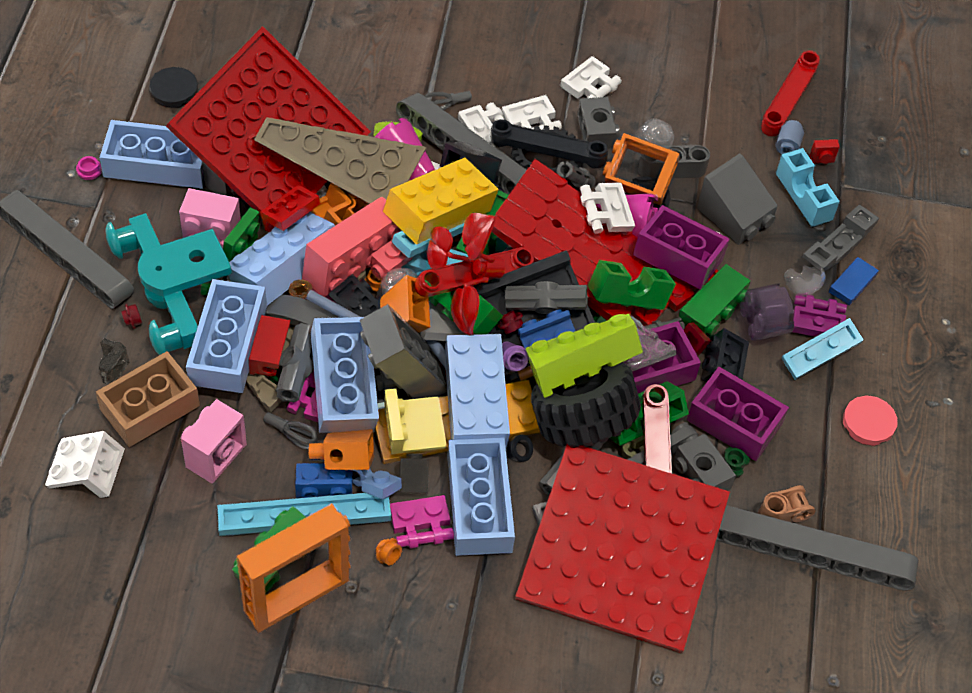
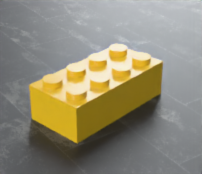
(439, 199)

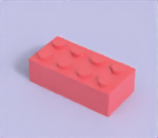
(347, 247)

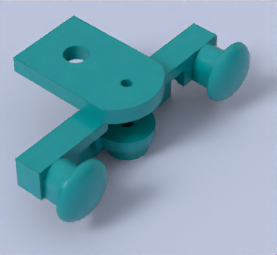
(168, 271)

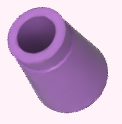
(514, 356)

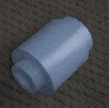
(790, 137)

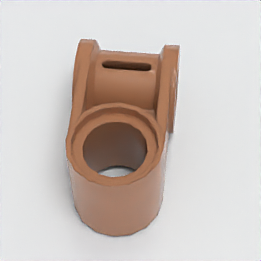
(789, 505)

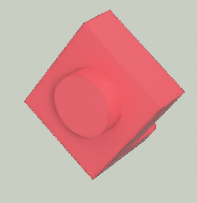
(386, 259)

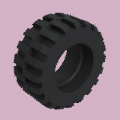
(588, 409)

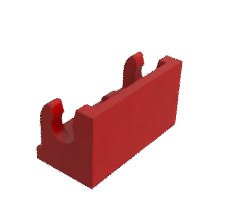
(268, 345)

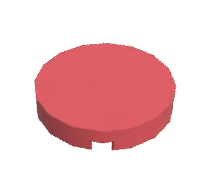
(870, 420)

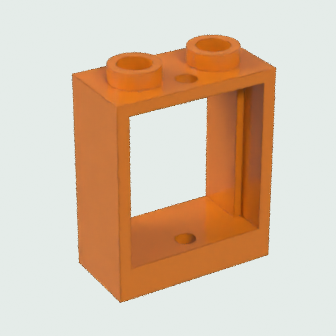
(649, 149)

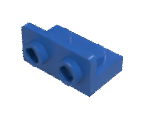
(546, 329)
(316, 481)

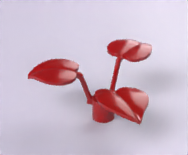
(475, 237)

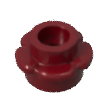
(131, 316)

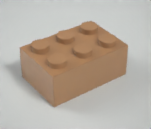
(148, 399)

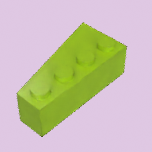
(583, 352)

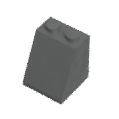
(737, 200)

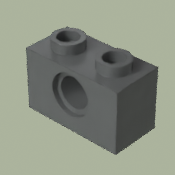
(597, 120)
(703, 454)

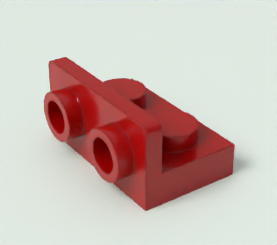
(289, 208)

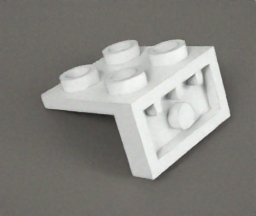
(86, 460)

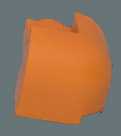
(338, 205)

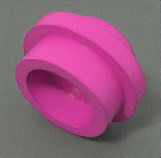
(88, 168)

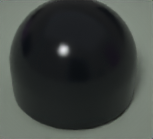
(511, 451)

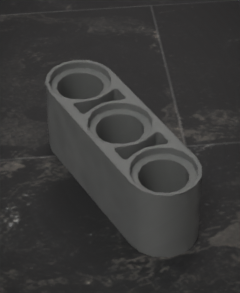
(692, 162)

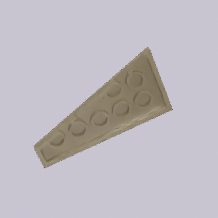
(349, 160)

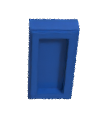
(853, 281)

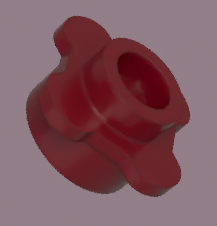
(510, 322)

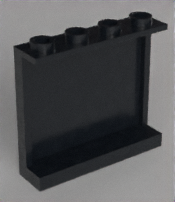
(552, 269)

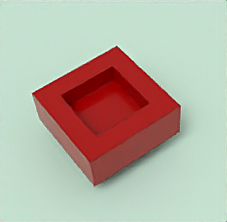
(824, 151)

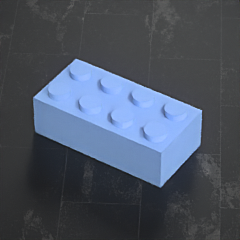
(149, 155)
(278, 256)
(226, 336)
(343, 376)
(476, 387)
(480, 496)

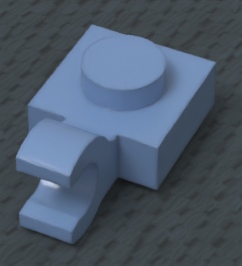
(378, 484)

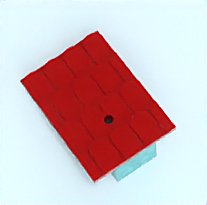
(550, 218)

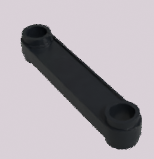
(551, 144)

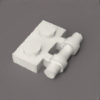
(586, 76)
(531, 112)
(480, 120)
(613, 204)

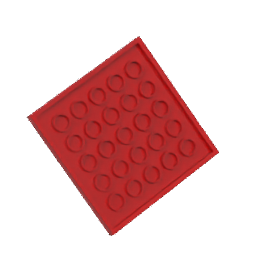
(232, 107)
(623, 547)

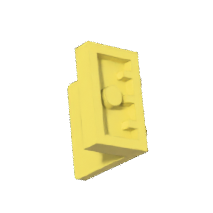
(413, 423)

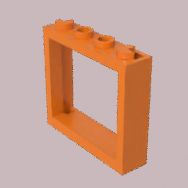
(284, 548)

